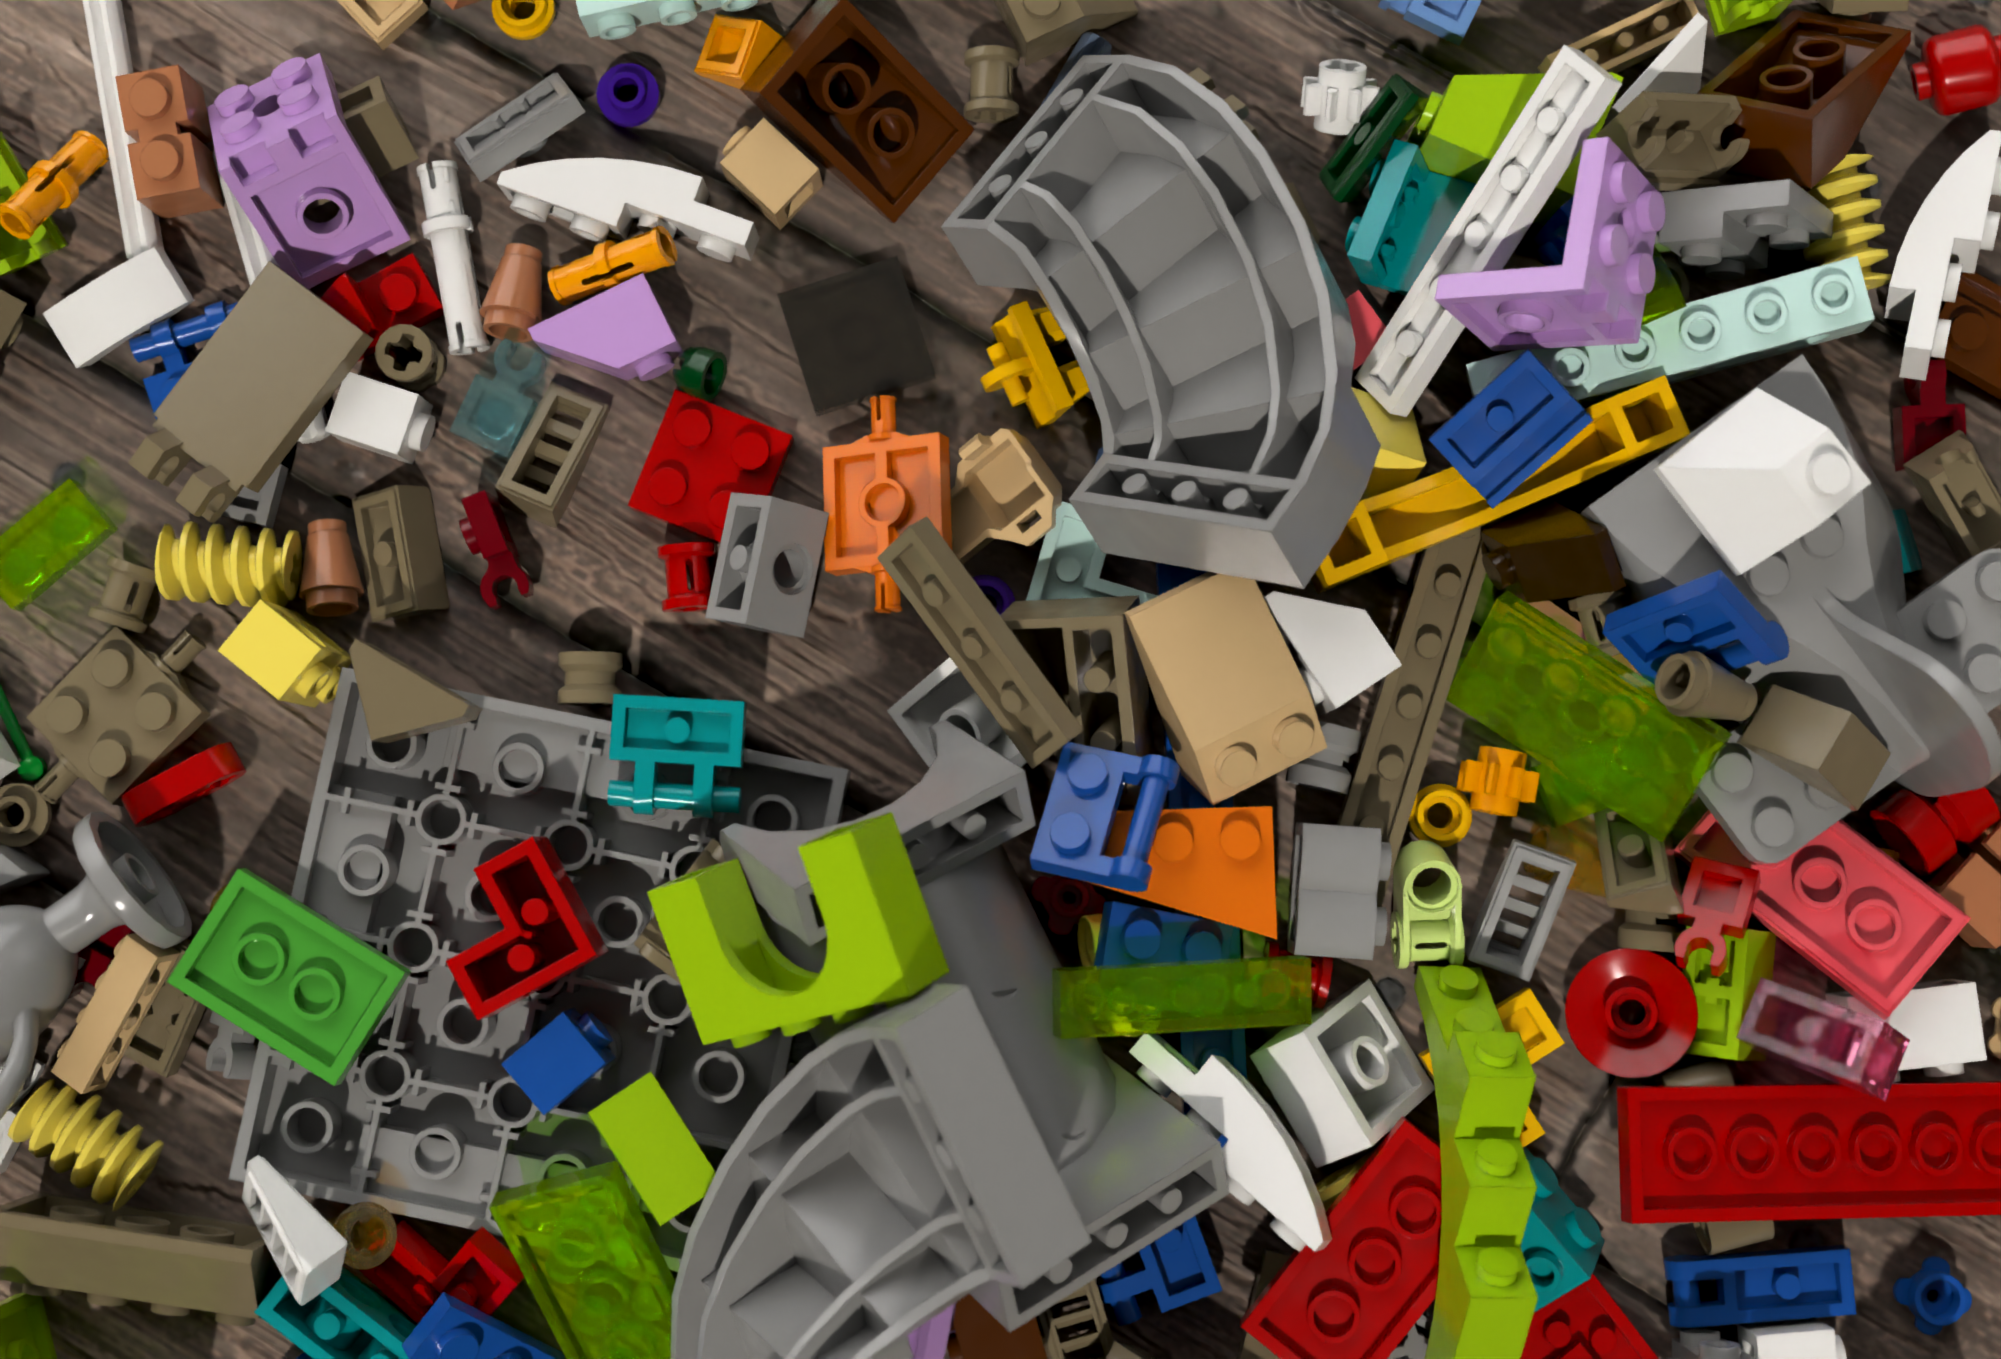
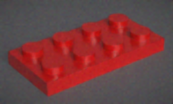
(1375, 1271)

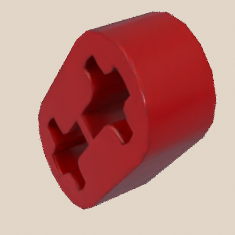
(183, 784)

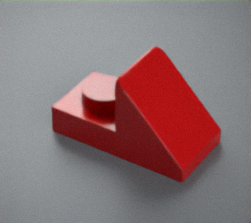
(386, 299)

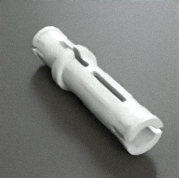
(452, 254)

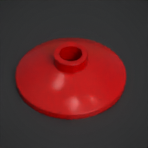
(1596, 1018)

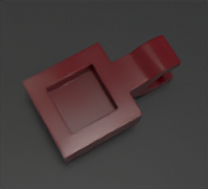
(1928, 416)
(489, 534)

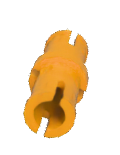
(53, 184)
(612, 265)

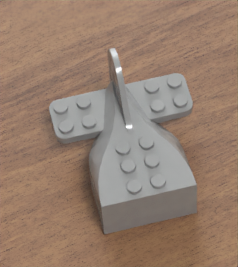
(1906, 670)

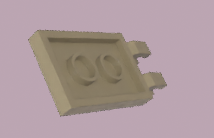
(250, 393)

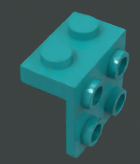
(1402, 219)
(1559, 1238)

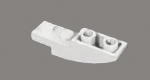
(608, 194)
(1942, 245)
(1259, 1151)

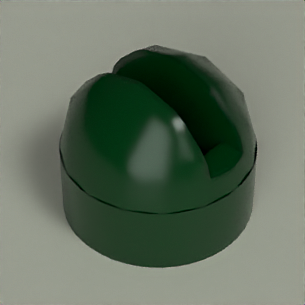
(701, 372)

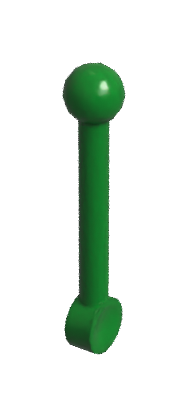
(32, 767)

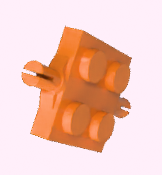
(878, 492)

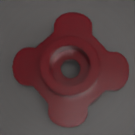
(1063, 915)

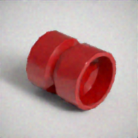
(1928, 827)

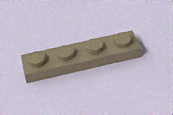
(979, 642)

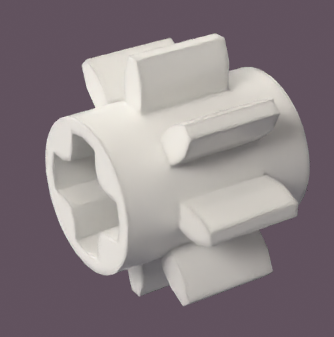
(1338, 95)

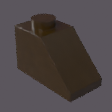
(1550, 554)

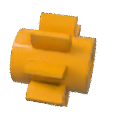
(1498, 781)

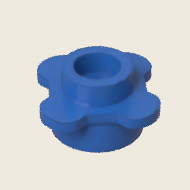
(1951, 1296)

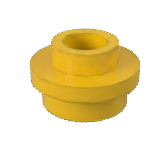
(527, 28)
(1458, 809)

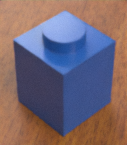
(560, 1058)

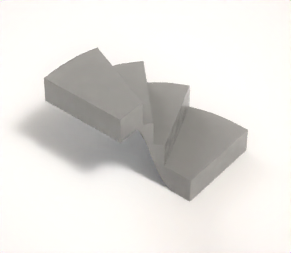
(1191, 317)
(872, 1195)

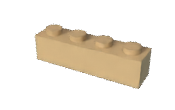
(1633, 37)
(113, 1013)

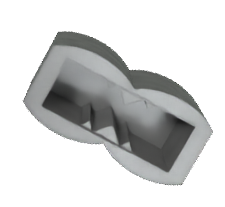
(1336, 891)

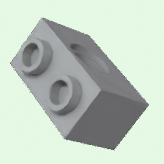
(767, 564)

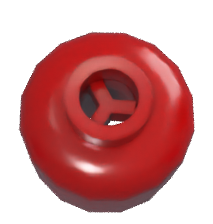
(1959, 70)

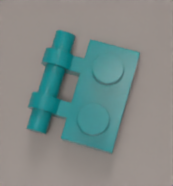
(676, 732)

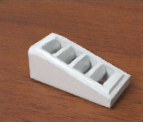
(296, 1234)

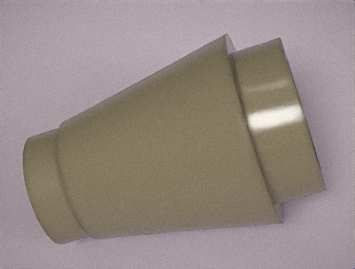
(1701, 688)

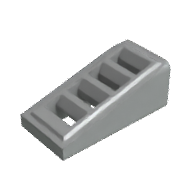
(1504, 957)

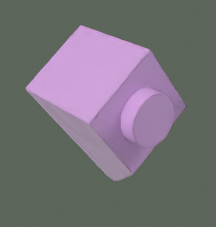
(613, 333)

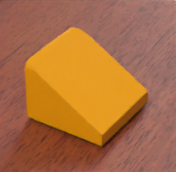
(735, 49)

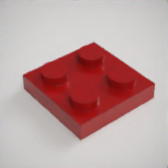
(701, 459)

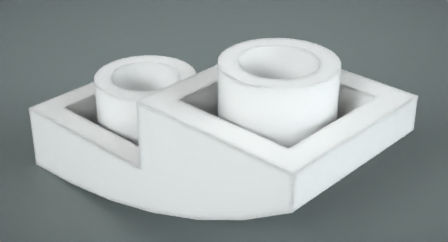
(118, 306)

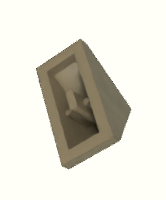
(401, 699)
(1816, 744)

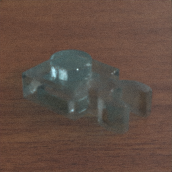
(496, 410)

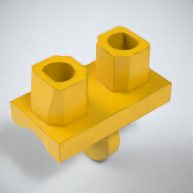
(1028, 368)

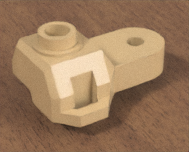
(1000, 492)

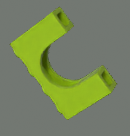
(874, 925)

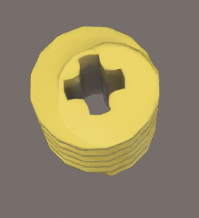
(1850, 234)
(227, 569)
(85, 1143)

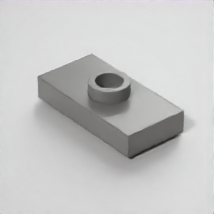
(519, 127)

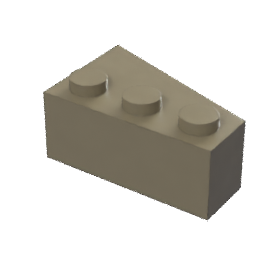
(1093, 667)

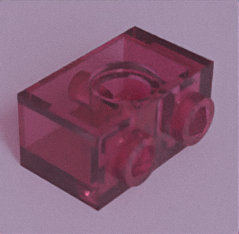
(1823, 1038)

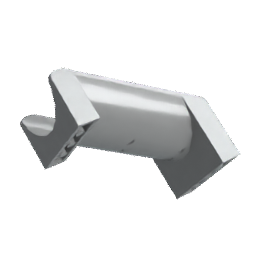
(1117, 1144)

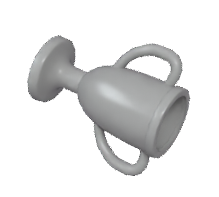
(43, 945)

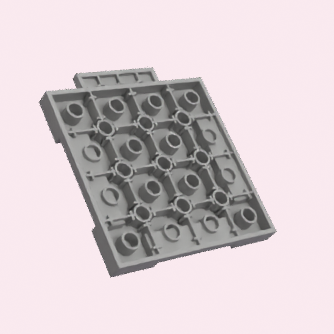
(391, 857)

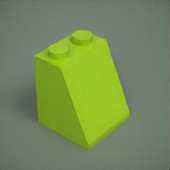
(1472, 119)

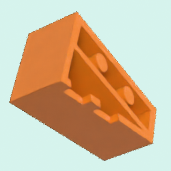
(1210, 864)

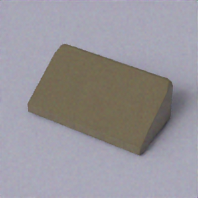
(400, 552)
(1636, 867)

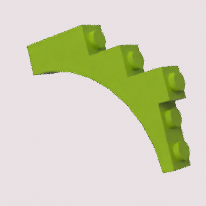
(1486, 1181)

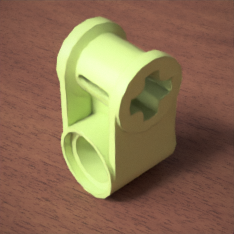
(1426, 919)

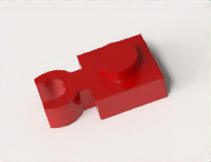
(1715, 904)

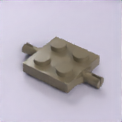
(118, 715)

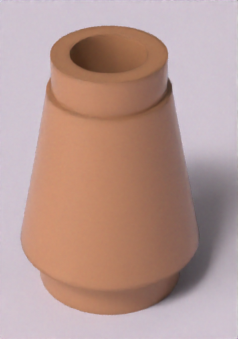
(514, 294)
(329, 570)

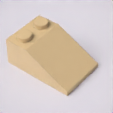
(1224, 684)

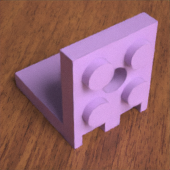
(291, 146)
(1603, 274)

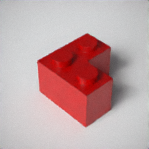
(543, 934)

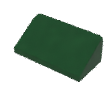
(1372, 138)

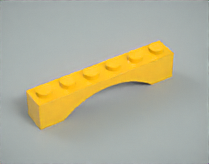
(1446, 505)

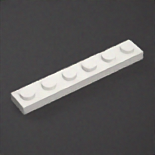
(1489, 224)

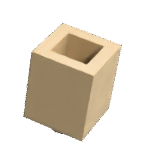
(770, 172)

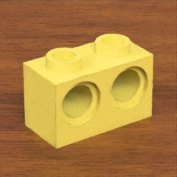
(286, 655)

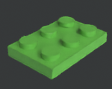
(289, 976)

